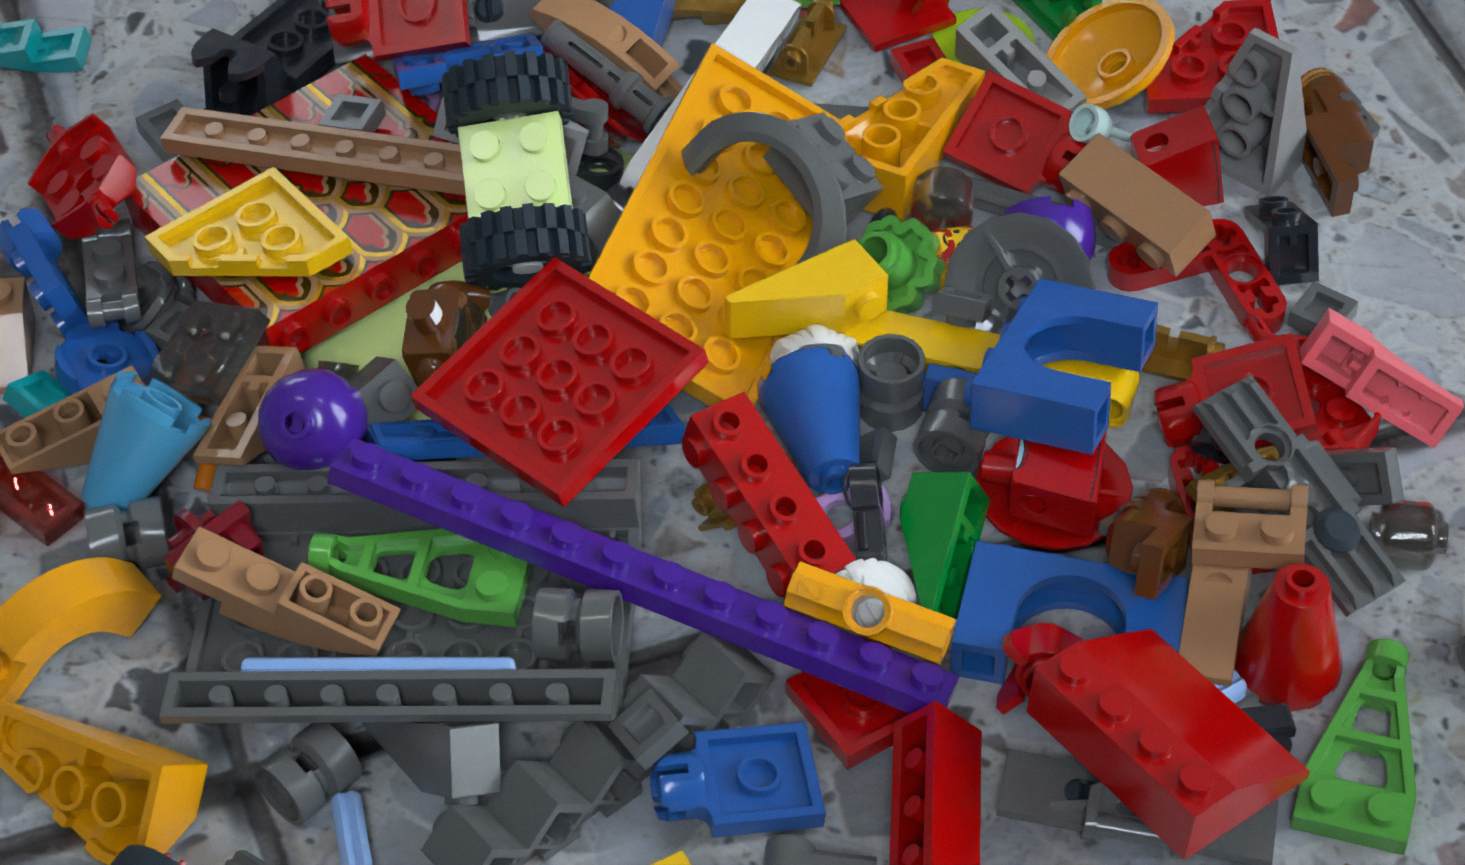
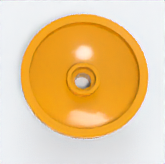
(1114, 49)

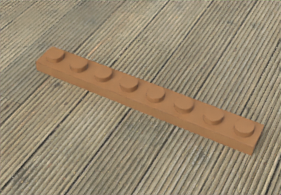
(316, 150)

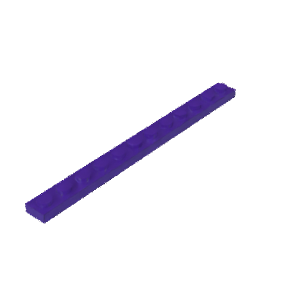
(641, 578)

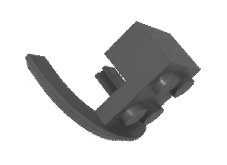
(810, 161)

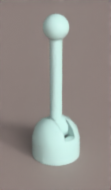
(1090, 120)

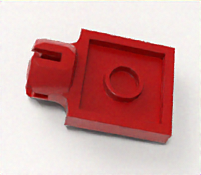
(400, 26)
(1013, 137)
(1271, 363)

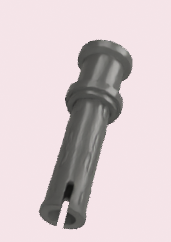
(624, 89)

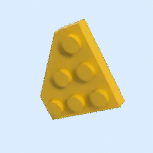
(251, 231)

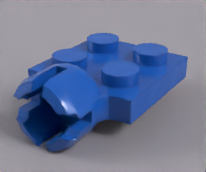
(33, 251)
(742, 781)

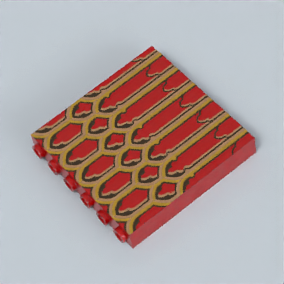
(394, 231)

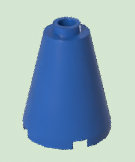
(816, 413)

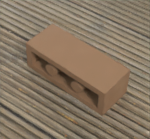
(1137, 205)

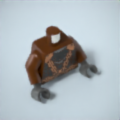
(443, 321)

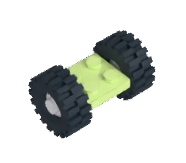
(514, 167)

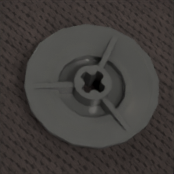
(1018, 248)

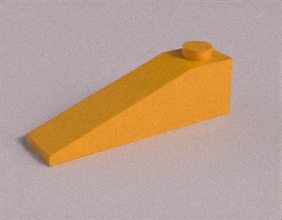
(911, 129)
(101, 781)

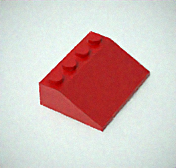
(1160, 737)

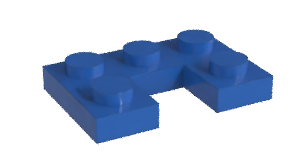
(425, 71)

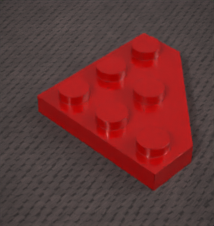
(1203, 55)

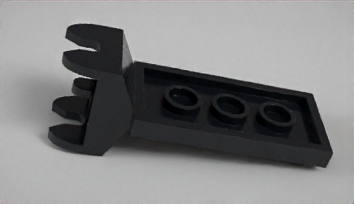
(265, 58)

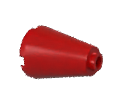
(1292, 641)

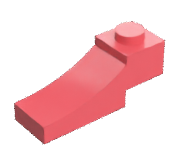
(1379, 378)

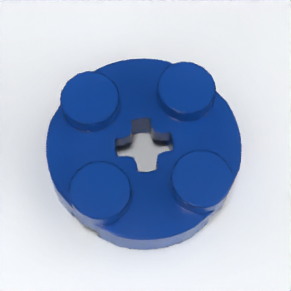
(78, 357)

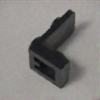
(1288, 240)

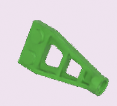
(491, 594)
(1352, 809)

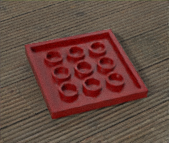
(559, 380)

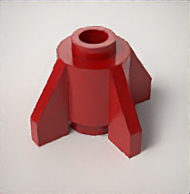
(1028, 649)

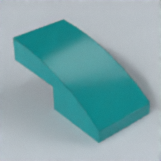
(29, 49)

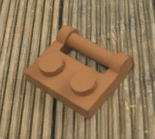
(1249, 538)

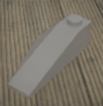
(1260, 113)

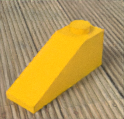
(827, 290)

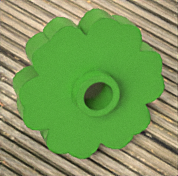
(908, 257)

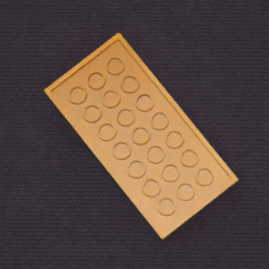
(713, 232)

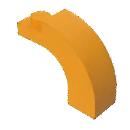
(63, 606)

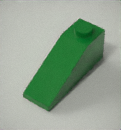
(940, 526)

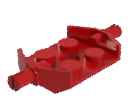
(84, 177)
(1339, 419)

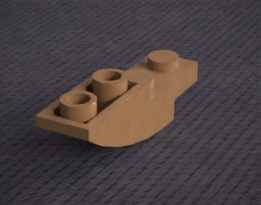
(614, 39)
(285, 603)

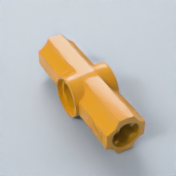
(902, 626)

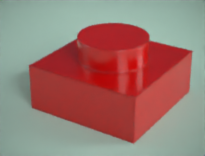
(914, 57)

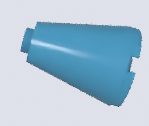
(139, 440)

